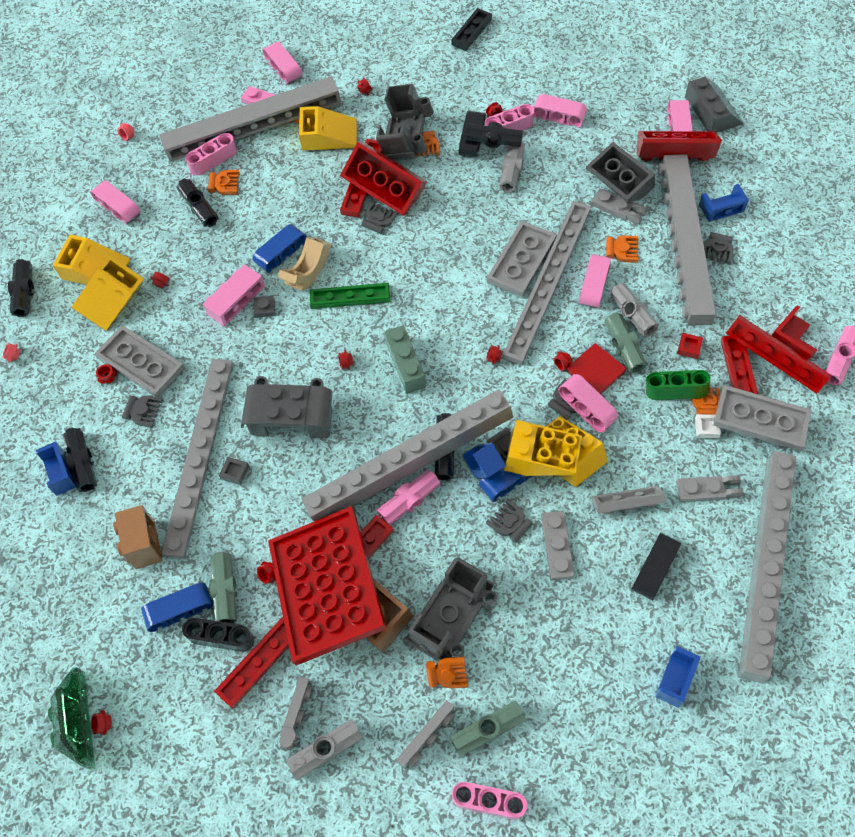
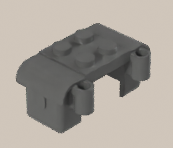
(406, 123)
(288, 407)
(451, 611)

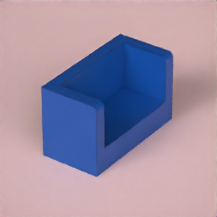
(724, 206)
(483, 460)
(58, 472)
(677, 677)

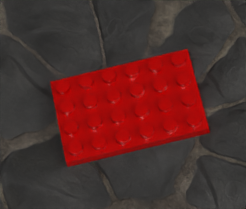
(325, 586)

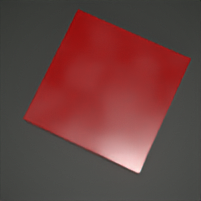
(597, 368)

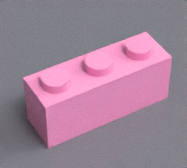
(234, 295)

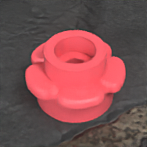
(126, 131)
(11, 352)

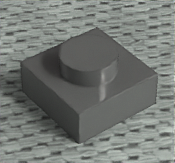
(264, 306)
(234, 470)

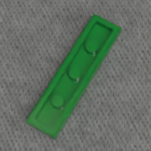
(349, 295)

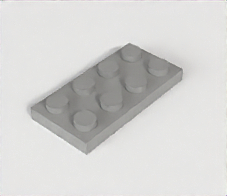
(521, 258)
(139, 361)
(762, 417)

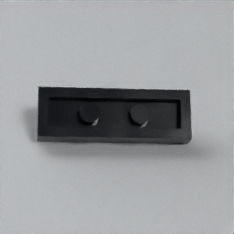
(471, 29)

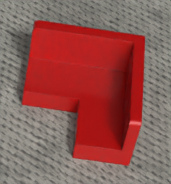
(791, 331)

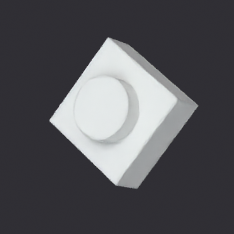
(705, 427)

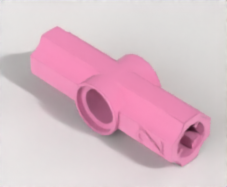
(842, 356)
(408, 497)

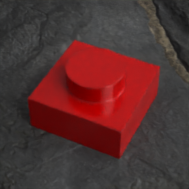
(689, 345)

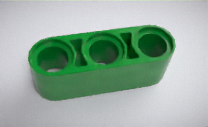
(678, 384)

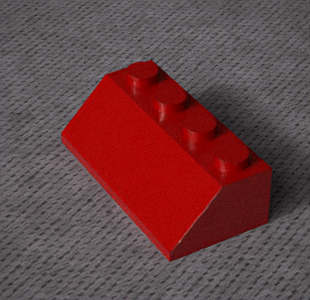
(693, 143)
(383, 178)

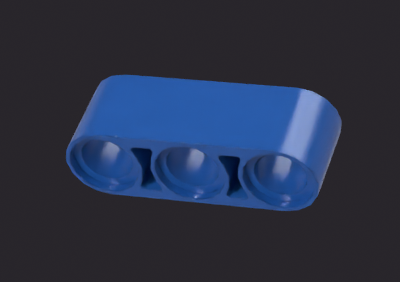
(279, 247)
(501, 483)
(175, 606)

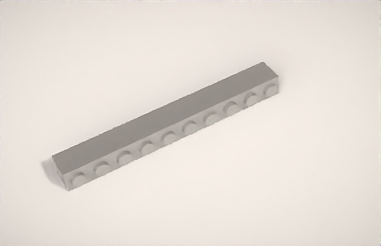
(251, 117)
(687, 241)
(409, 456)
(767, 569)

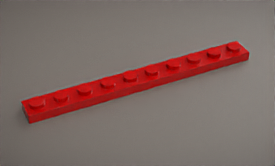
(275, 642)

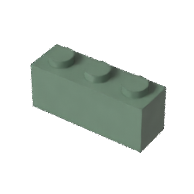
(405, 359)

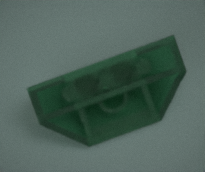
(72, 719)

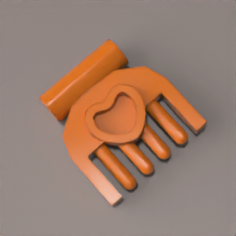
(431, 142)
(222, 182)
(621, 248)
(707, 404)
(446, 673)

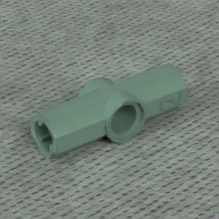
(625, 343)
(222, 587)
(503, 721)

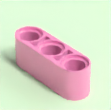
(282, 62)
(560, 110)
(679, 115)
(515, 118)
(211, 154)
(116, 201)
(594, 280)
(588, 403)
(502, 796)

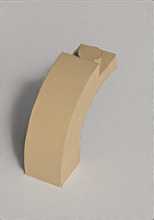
(309, 264)

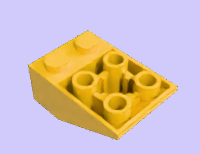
(326, 129)
(82, 258)
(108, 293)
(542, 451)
(591, 454)

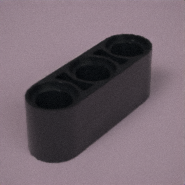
(467, 147)
(656, 566)
(210, 628)

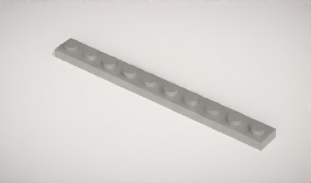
(546, 283)
(197, 460)

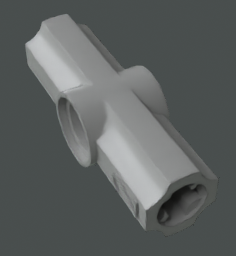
(511, 168)
(634, 310)
(310, 759)

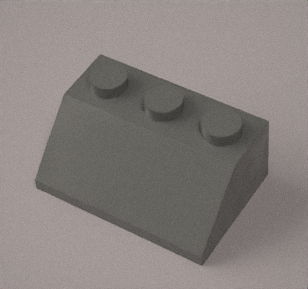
(711, 105)
(622, 173)

